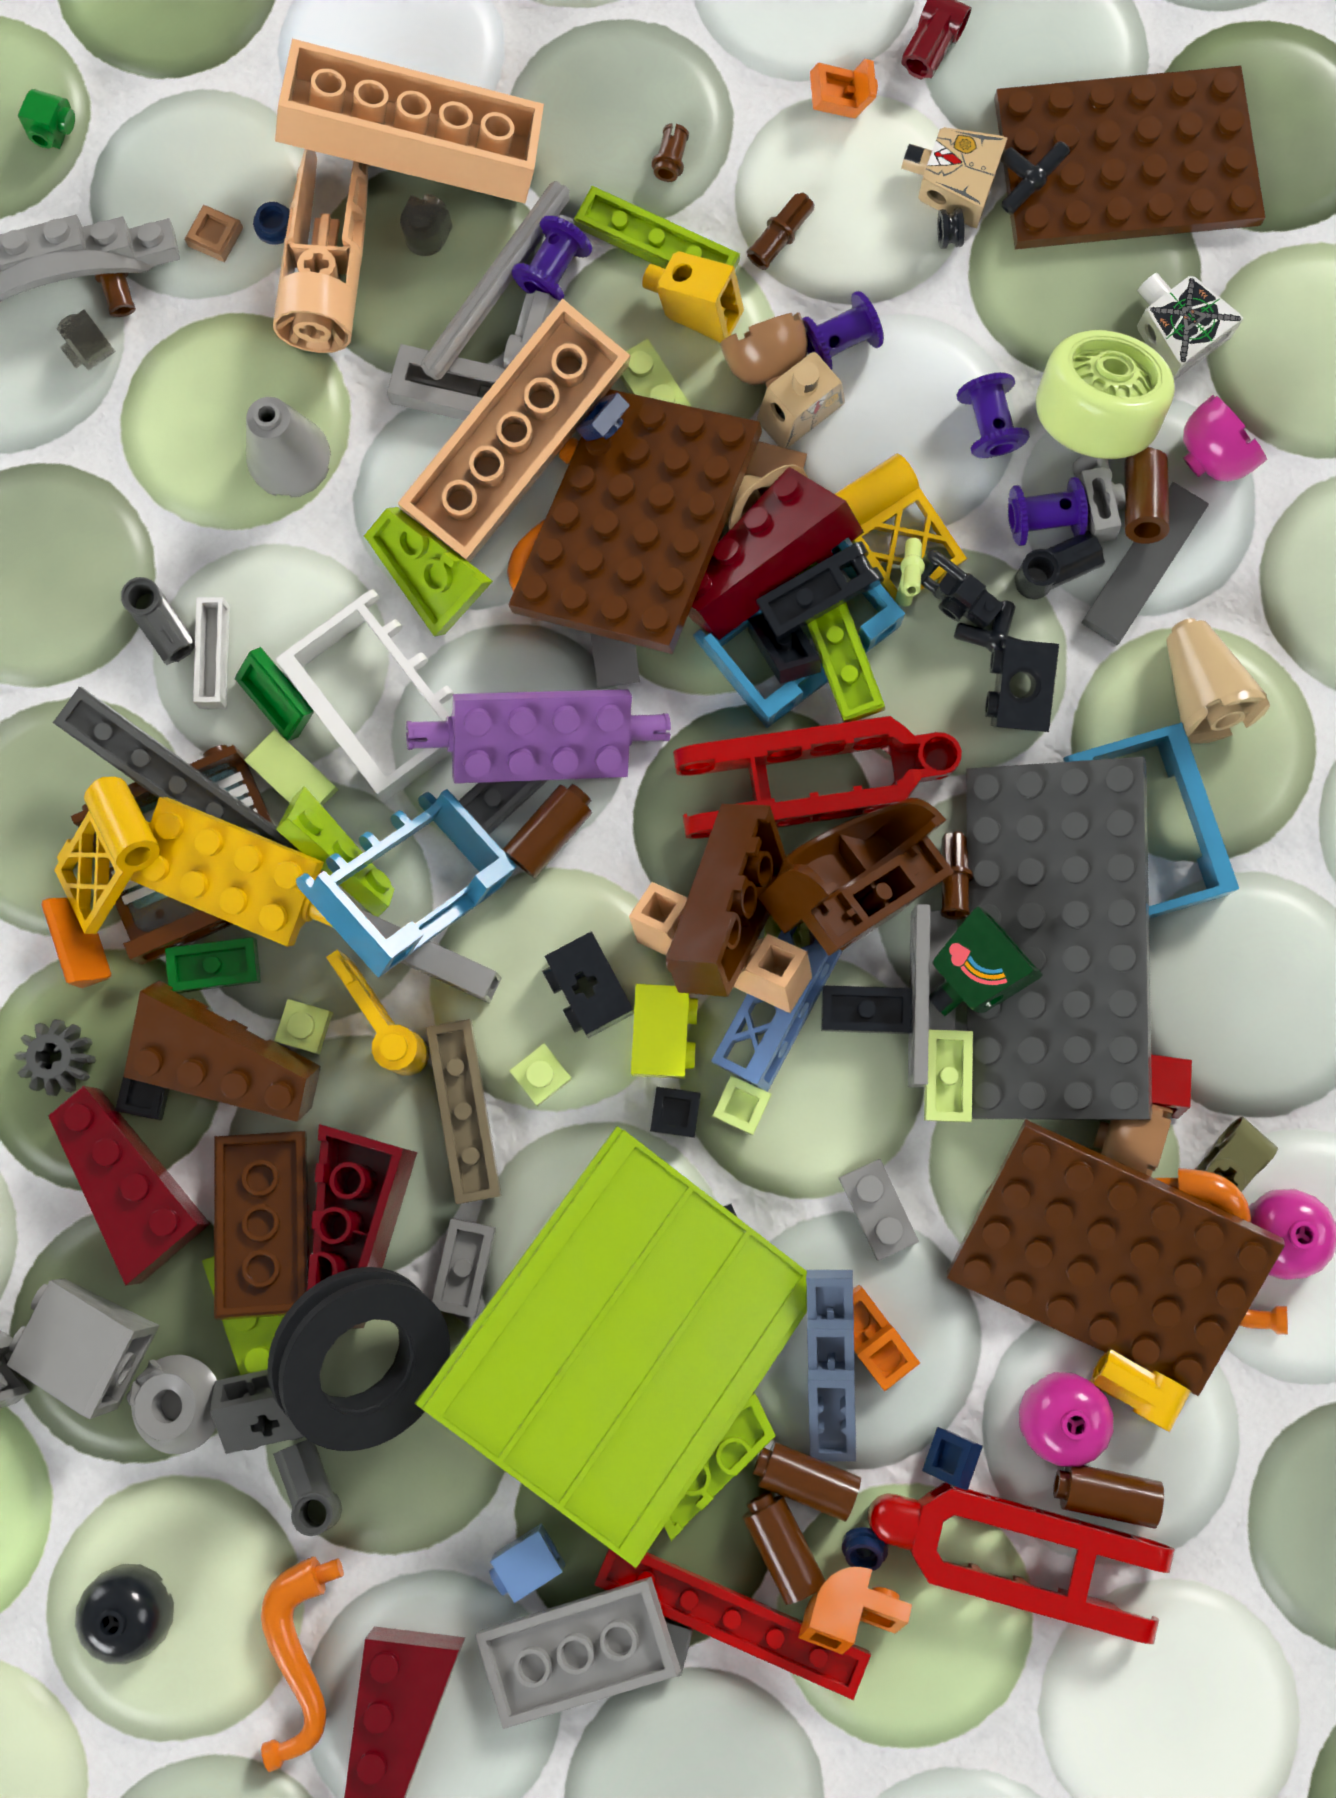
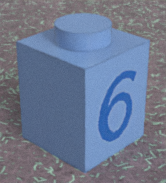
(526, 1564)

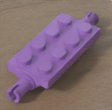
(539, 735)

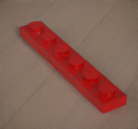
(739, 1622)

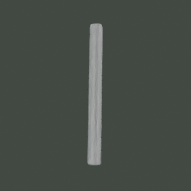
(493, 283)

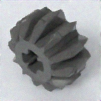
(50, 1042)

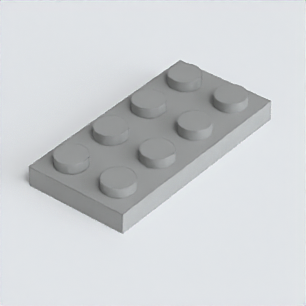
(577, 1653)

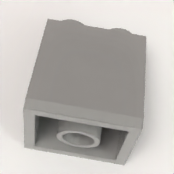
(80, 1347)

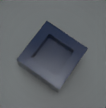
(603, 418)
(952, 1458)

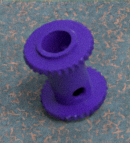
(553, 257)
(845, 329)
(992, 415)
(1047, 511)

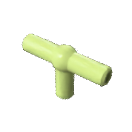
(912, 569)

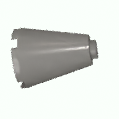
(284, 449)

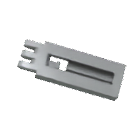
(450, 396)
(445, 965)

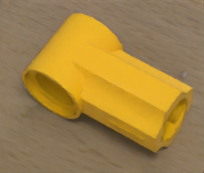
(1148, 1392)

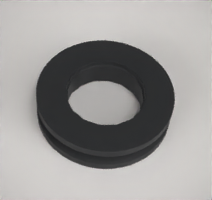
(313, 1328)

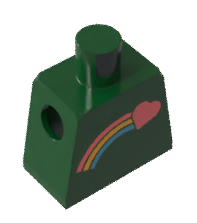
(980, 966)

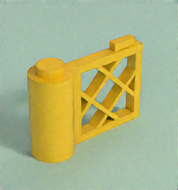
(885, 494)
(120, 839)
(394, 1044)

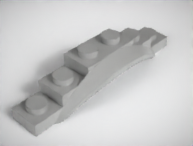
(68, 251)

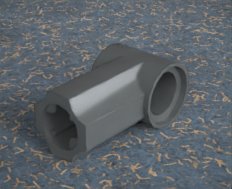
(158, 621)
(304, 1481)

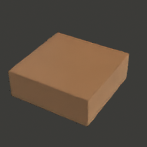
(213, 233)

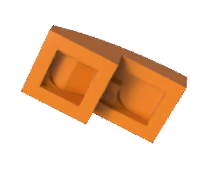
(879, 1343)

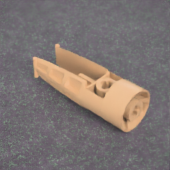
(313, 304)

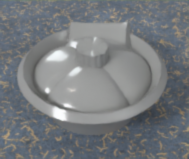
(173, 1404)

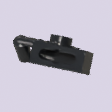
(959, 591)

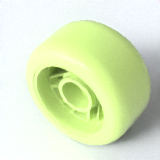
(1104, 394)

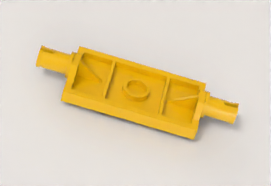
(229, 872)

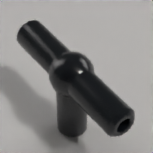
(1033, 176)
(986, 637)

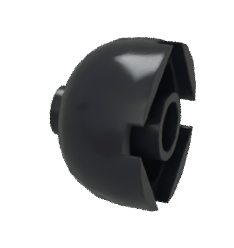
(124, 1614)

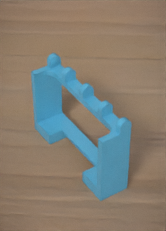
(794, 692)
(1180, 762)
(357, 930)

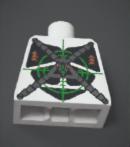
(1184, 321)

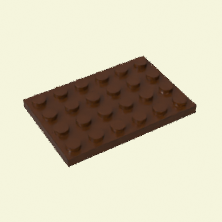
(1142, 156)
(637, 523)
(1114, 1257)

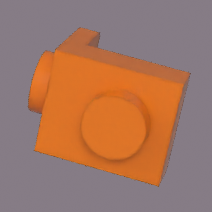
(843, 90)

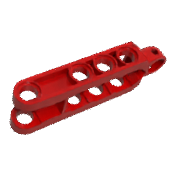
(912, 758)
(918, 1527)

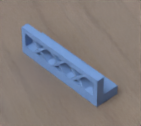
(783, 1028)

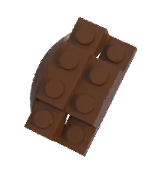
(858, 874)

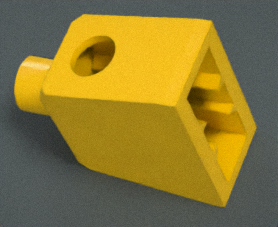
(697, 294)

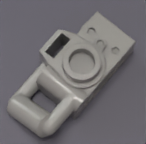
(1102, 497)

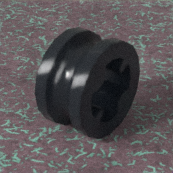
(950, 228)

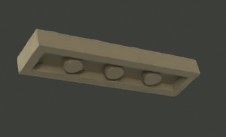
(463, 1111)

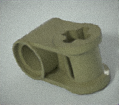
(1239, 1153)

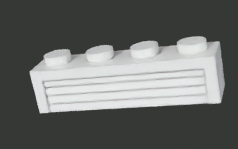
(211, 653)

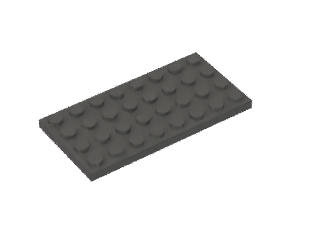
(1067, 878)

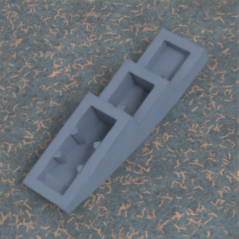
(831, 1365)

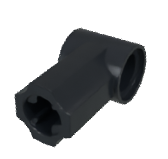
(1060, 564)

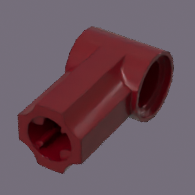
(938, 27)

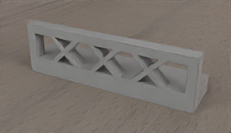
(927, 937)

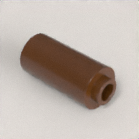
(1147, 496)
(549, 829)
(807, 1480)
(1110, 1495)
(783, 1547)

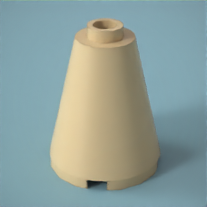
(1211, 684)

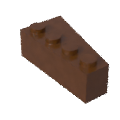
(723, 905)
(205, 1055)

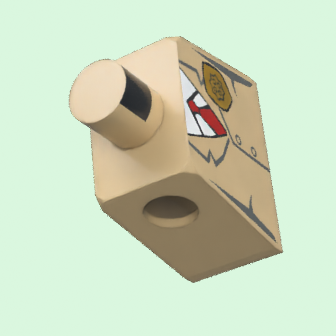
(957, 170)
(805, 395)

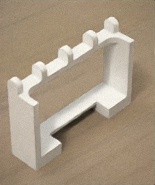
(327, 635)

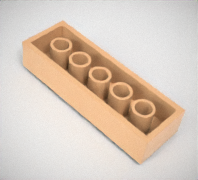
(408, 121)
(515, 431)

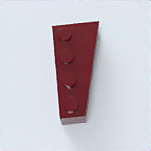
(770, 546)
(125, 1185)
(355, 1202)
(396, 1707)

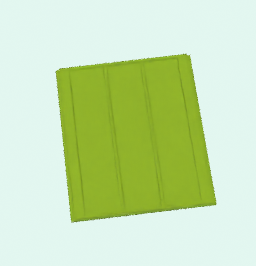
(621, 1346)

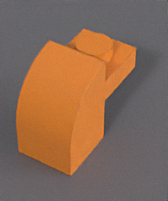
(843, 1602)

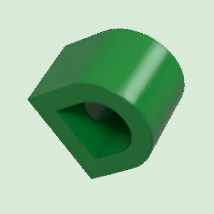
(46, 118)

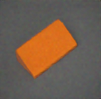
(78, 953)

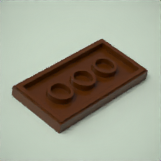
(260, 1224)

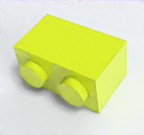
(661, 1032)

